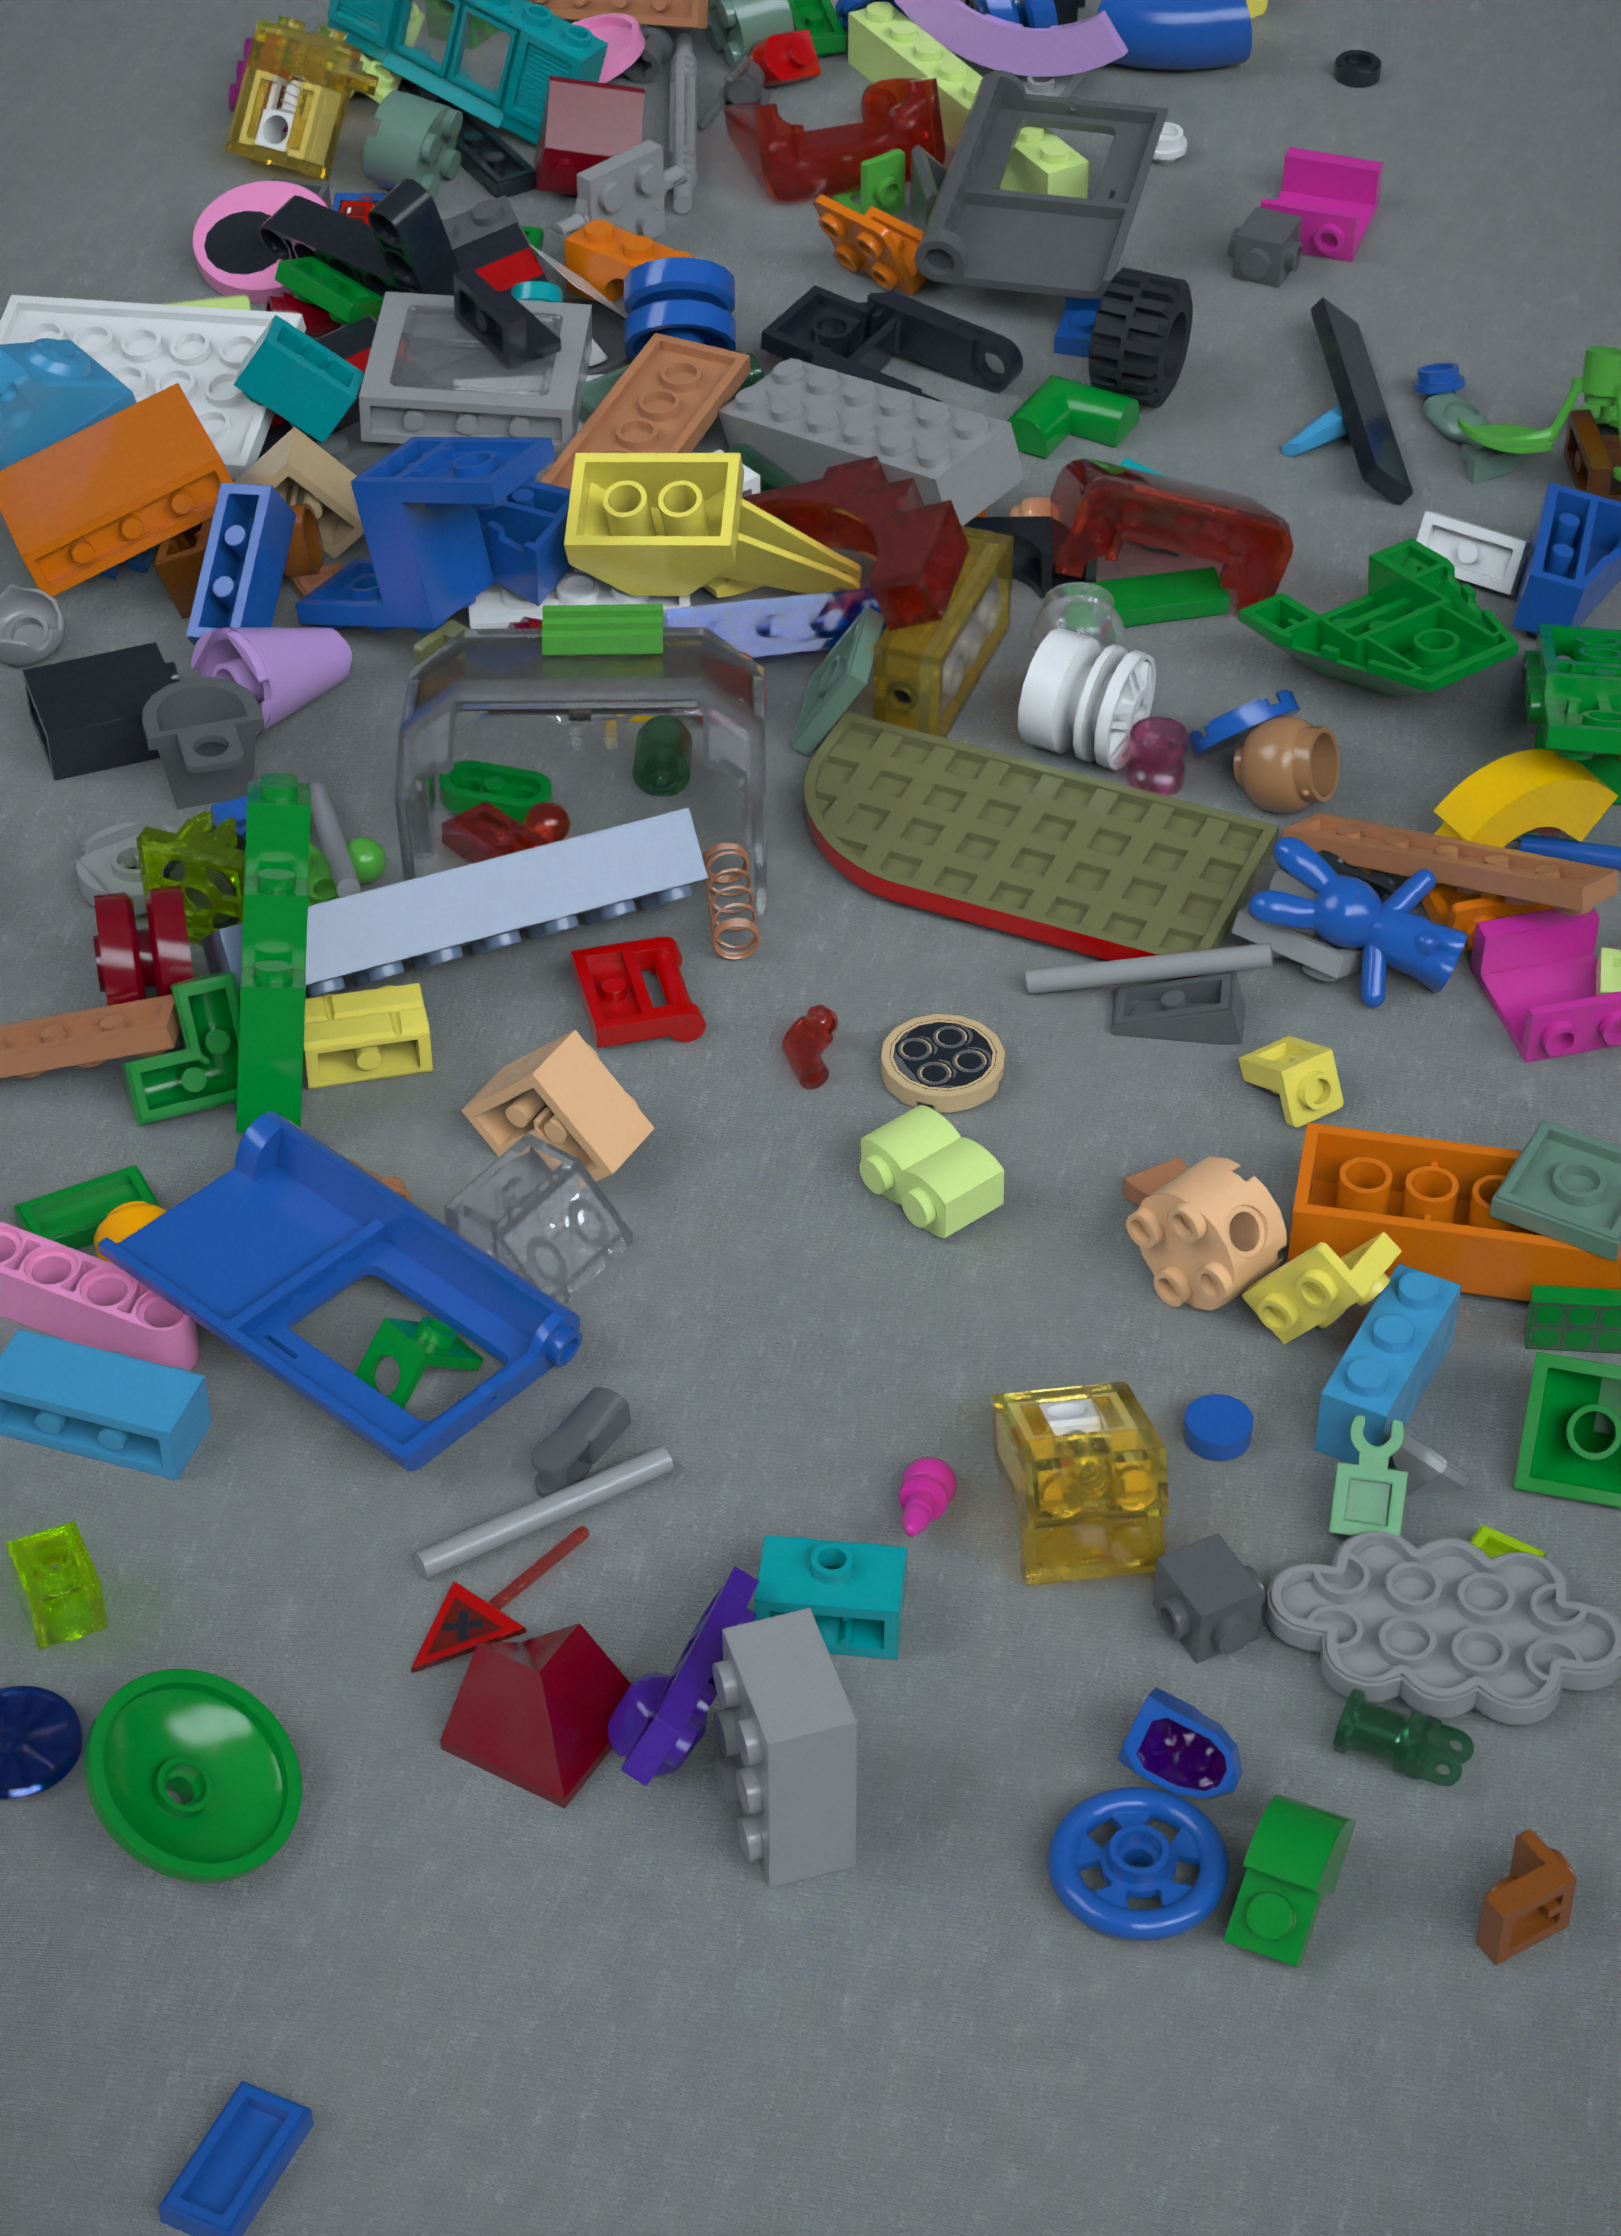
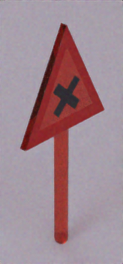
(471, 1620)

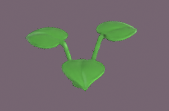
(1602, 392)

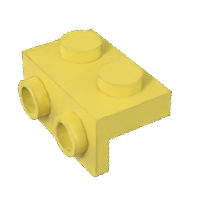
(1320, 1286)

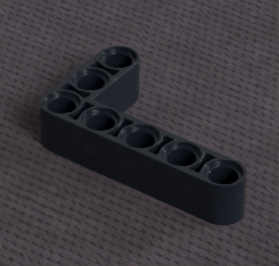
(397, 253)

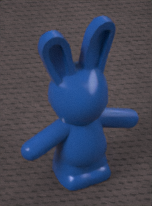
(1353, 917)

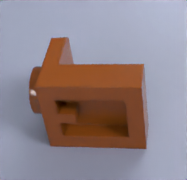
(1529, 1902)

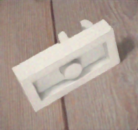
(1476, 551)

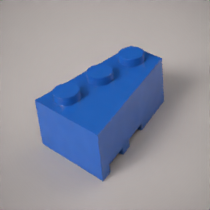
(528, 540)
(1570, 559)

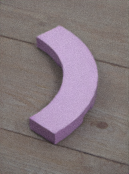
(1016, 48)

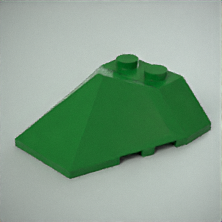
(1402, 637)

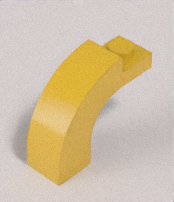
(1524, 794)

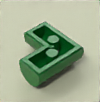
(1071, 408)
(207, 1066)

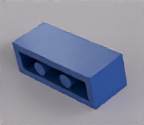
(242, 560)

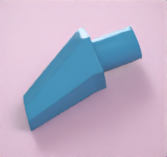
(1317, 434)

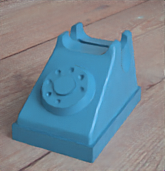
(50, 394)

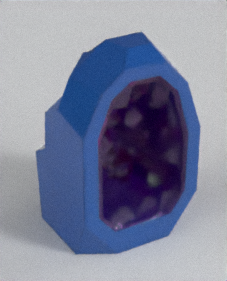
(1181, 1749)

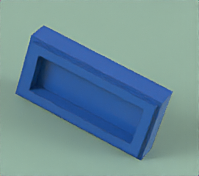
(236, 2164)

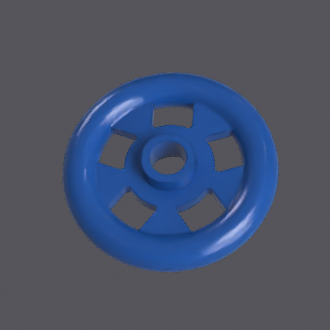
(1138, 1844)

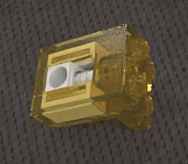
(310, 108)
(1082, 1480)

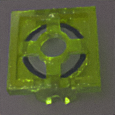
(205, 863)

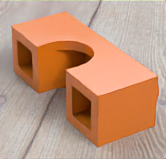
(607, 254)

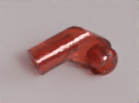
(807, 1042)

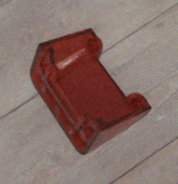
(828, 160)
(1106, 503)

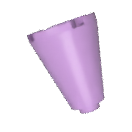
(277, 664)

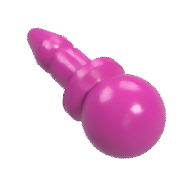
(925, 1493)

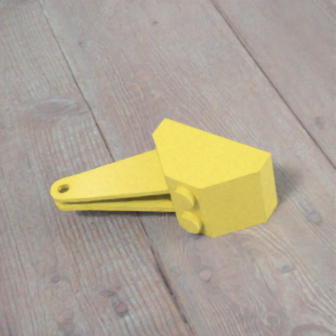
(681, 521)

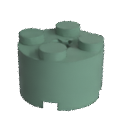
(744, 23)
(413, 142)

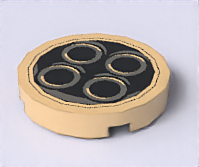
(942, 1062)

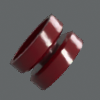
(141, 958)

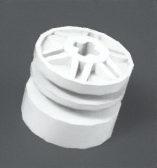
(1085, 697)

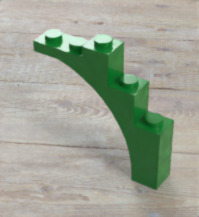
(273, 949)

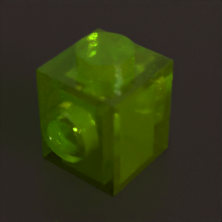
(59, 1600)

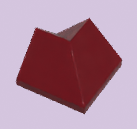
(537, 1711)

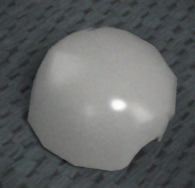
(29, 625)

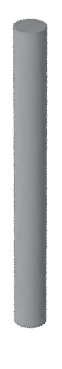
(333, 842)
(1149, 968)
(543, 1512)

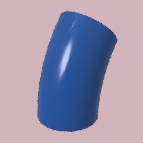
(1181, 32)

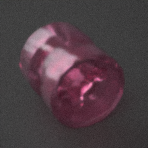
(1154, 763)

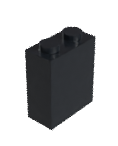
(93, 708)

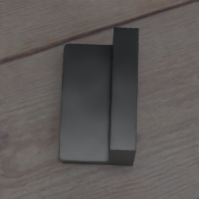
(500, 321)

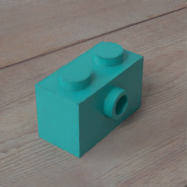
(299, 379)
(848, 1586)

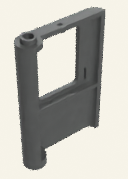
(1028, 238)

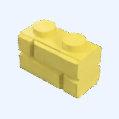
(366, 1036)

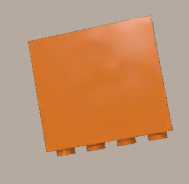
(111, 490)

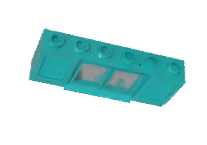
(475, 52)

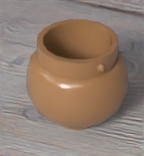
(1287, 764)

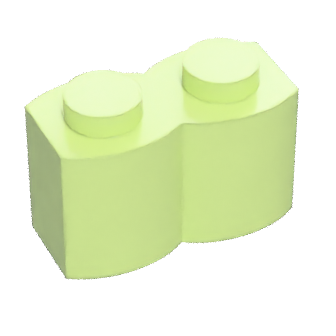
(931, 1171)

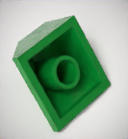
(1572, 1431)

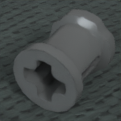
(656, 52)

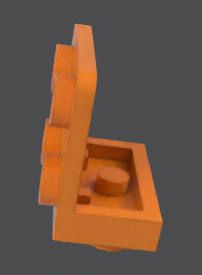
(873, 244)

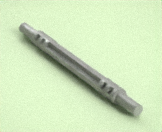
(683, 119)

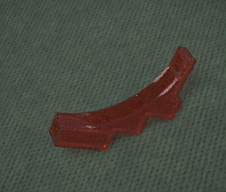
(857, 510)

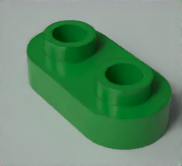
(502, 786)

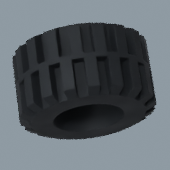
(1141, 336)

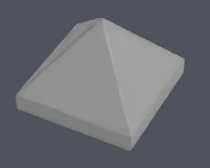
(1427, 1468)

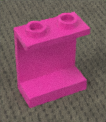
(1333, 198)
(1543, 983)

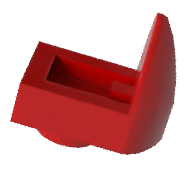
(786, 58)

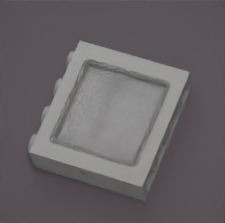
(442, 382)

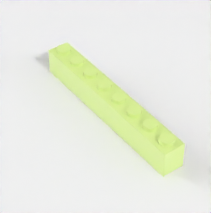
(891, 46)

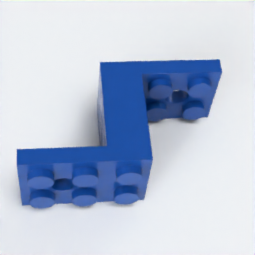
(424, 532)

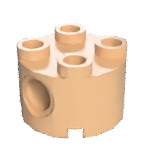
(1208, 1234)

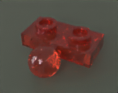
(490, 833)

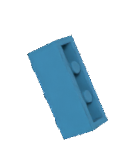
(1388, 1361)
(101, 1404)

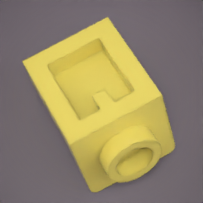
(1300, 1074)

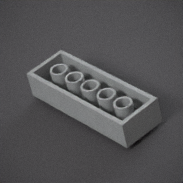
(824, 418)

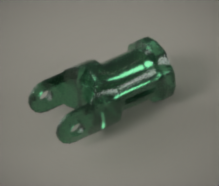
(1408, 1742)

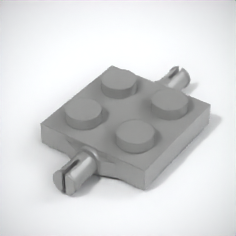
(624, 192)

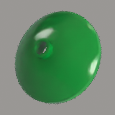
(211, 1749)

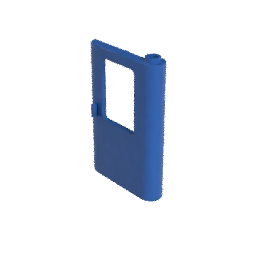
(303, 1227)

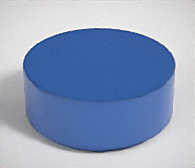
(1218, 1427)

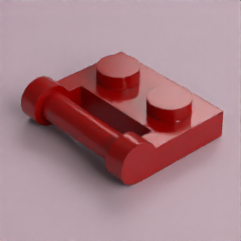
(618, 998)

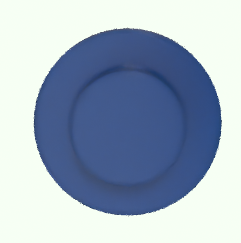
(1438, 379)

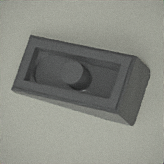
(1185, 1010)

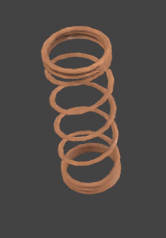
(735, 922)

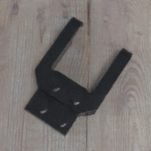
(864, 336)

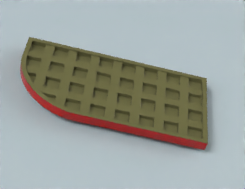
(1028, 843)

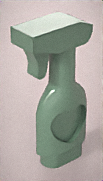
(1482, 462)

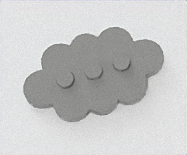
(1445, 1627)

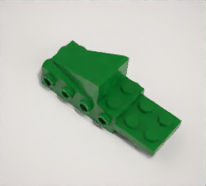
(1577, 699)

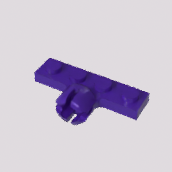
(666, 1713)

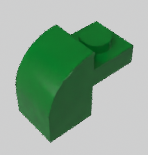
(1288, 1871)

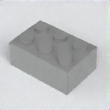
(787, 1748)

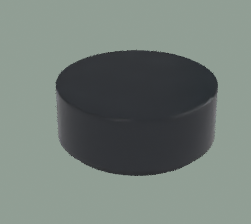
(1357, 69)

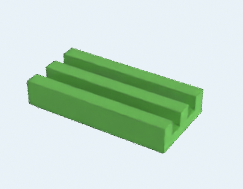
(602, 630)

